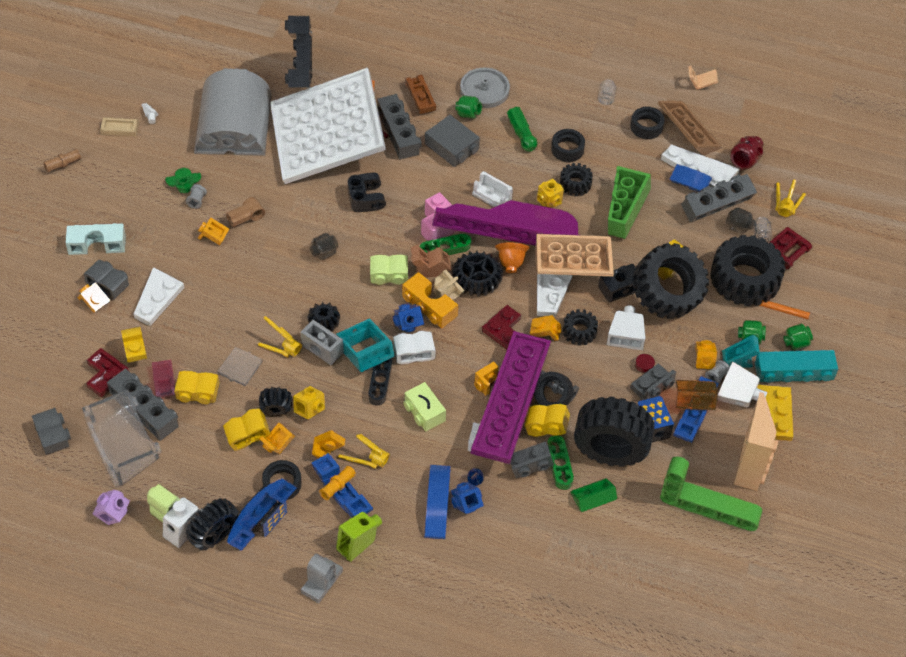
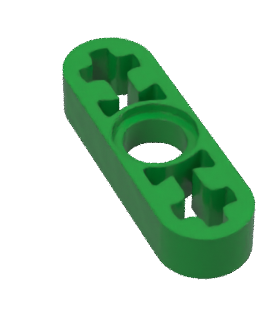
(454, 240)
(558, 470)

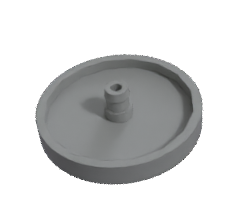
(487, 85)

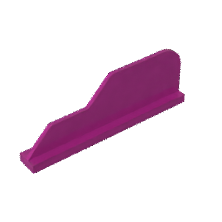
(507, 221)

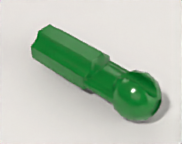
(522, 129)

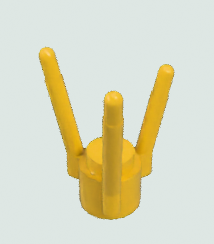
(786, 206)
(290, 345)
(378, 456)

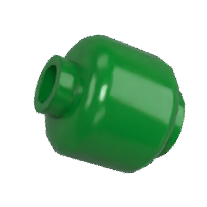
(468, 107)
(752, 327)
(798, 337)

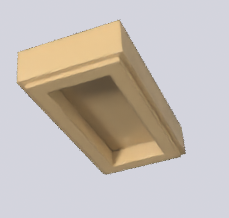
(119, 127)

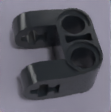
(359, 199)

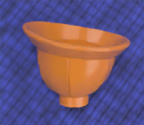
(511, 255)

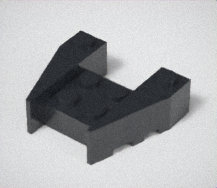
(299, 28)

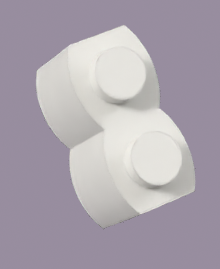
(414, 347)

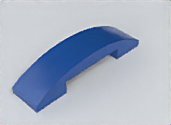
(691, 421)
(347, 498)
(437, 502)
(255, 510)

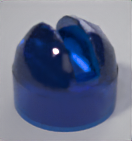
(477, 479)

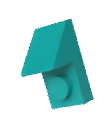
(742, 352)

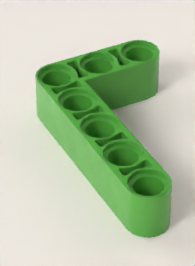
(706, 501)

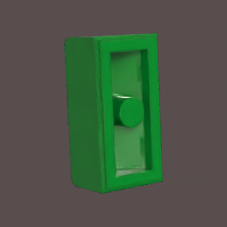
(594, 495)

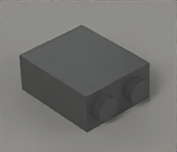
(452, 140)

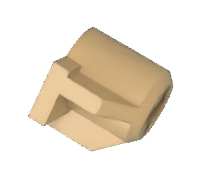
(447, 285)

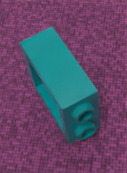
(371, 355)

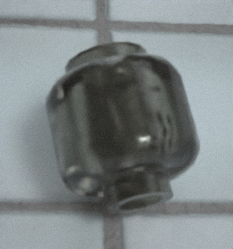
(740, 220)
(324, 246)

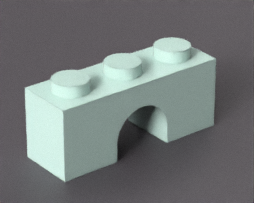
(82, 236)

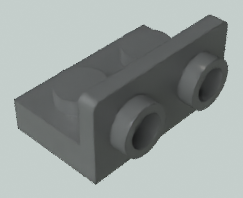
(653, 382)
(531, 460)

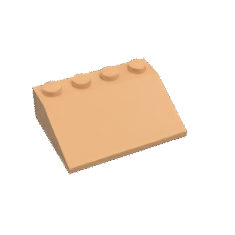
(574, 255)
(757, 447)

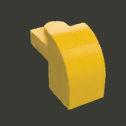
(133, 344)

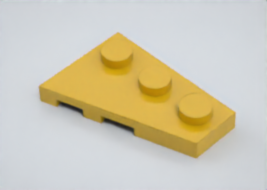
(780, 406)

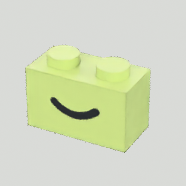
(424, 406)

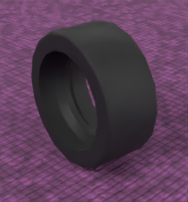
(647, 113)
(564, 154)
(544, 379)
(283, 466)

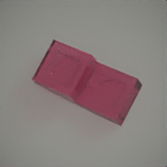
(163, 378)

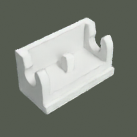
(492, 190)

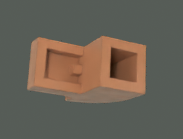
(430, 263)

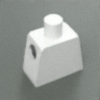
(627, 330)
(739, 387)
(177, 520)

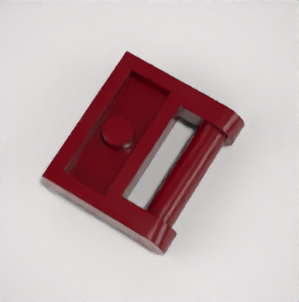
(786, 241)

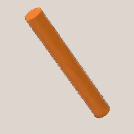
(785, 309)

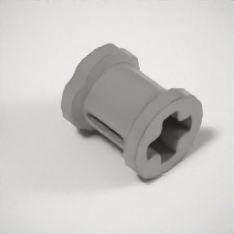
(195, 198)
(718, 372)

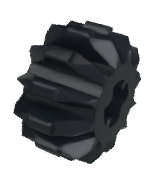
(325, 315)
(275, 401)

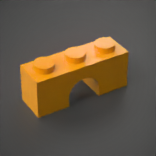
(439, 311)

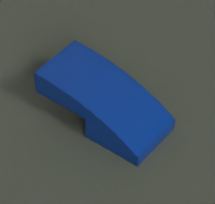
(689, 177)

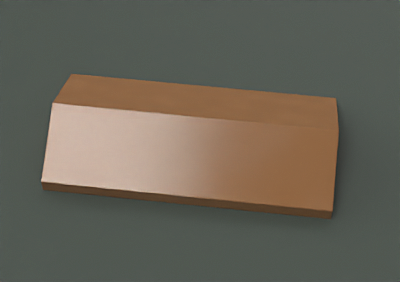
(690, 126)

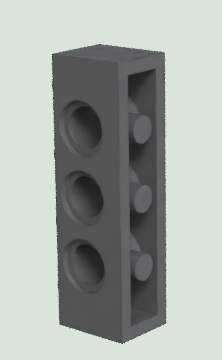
(398, 126)
(696, 210)
(159, 425)

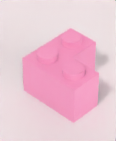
(427, 230)

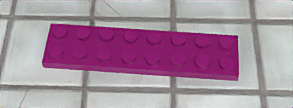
(511, 398)

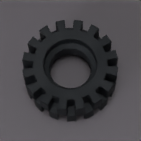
(576, 171)
(577, 335)

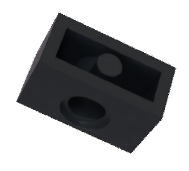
(619, 285)

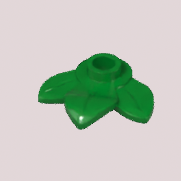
(183, 179)

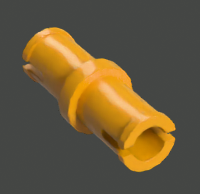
(337, 483)

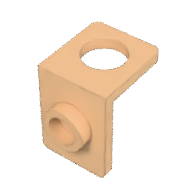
(703, 80)

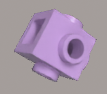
(111, 507)

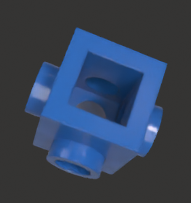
(408, 317)
(466, 497)

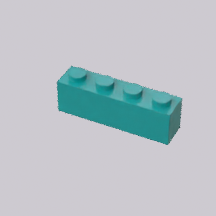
(796, 366)

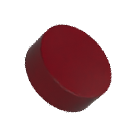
(644, 363)

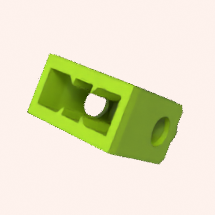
(357, 535)

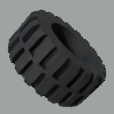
(750, 252)
(686, 266)
(614, 431)

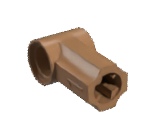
(249, 210)

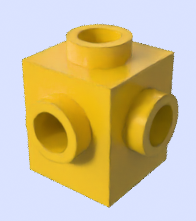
(550, 194)
(309, 402)

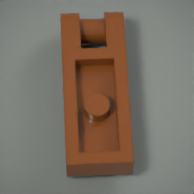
(420, 94)

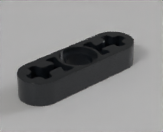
(383, 386)

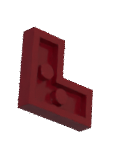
(500, 326)
(107, 368)

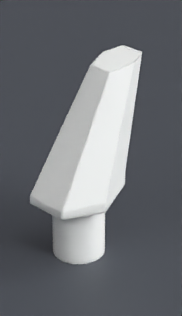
(150, 113)

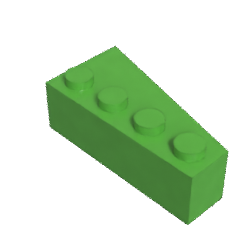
(628, 197)

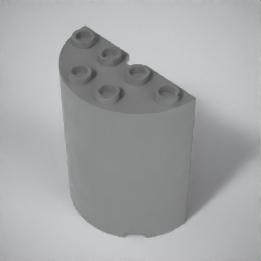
(233, 114)

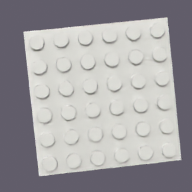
(327, 126)

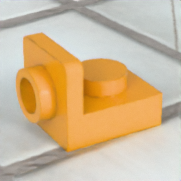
(213, 230)
(485, 377)
(326, 443)

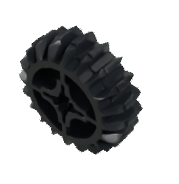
(477, 268)
(212, 524)

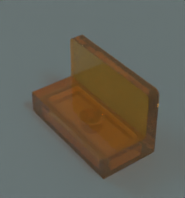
(696, 395)

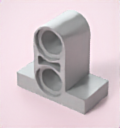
(321, 576)

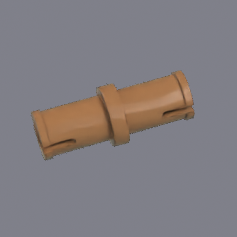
(62, 160)

